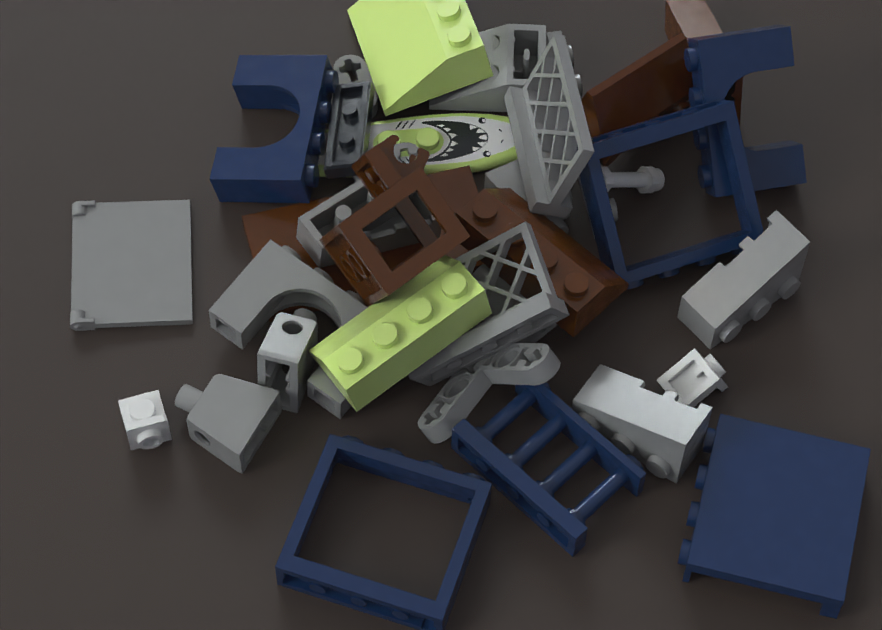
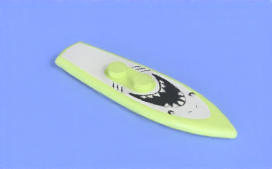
(451, 140)

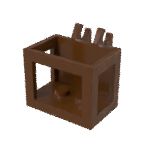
(390, 186)

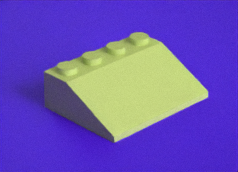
(418, 49)

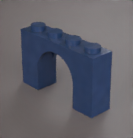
(715, 66)
(289, 167)

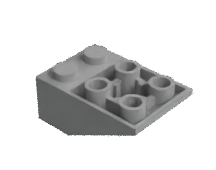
(512, 57)

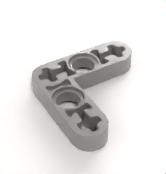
(514, 365)

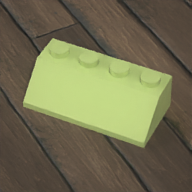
(402, 331)

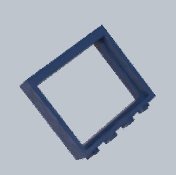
(651, 131)
(363, 593)

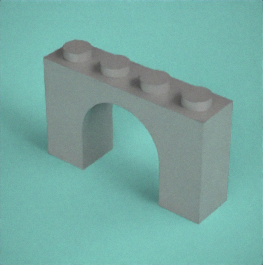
(276, 282)

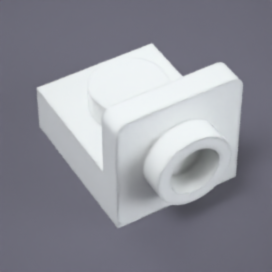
(693, 378)
(145, 420)

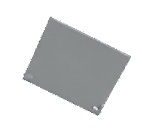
(131, 264)

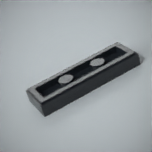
(348, 127)

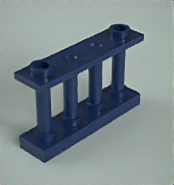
(537, 497)

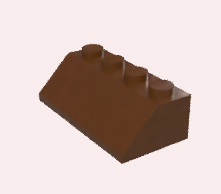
(640, 91)
(575, 273)

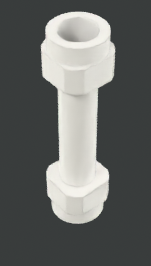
(646, 179)

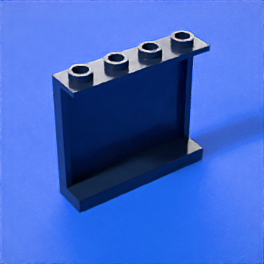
(776, 511)

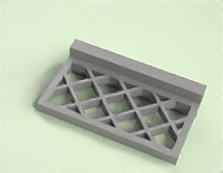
(548, 129)
(513, 322)

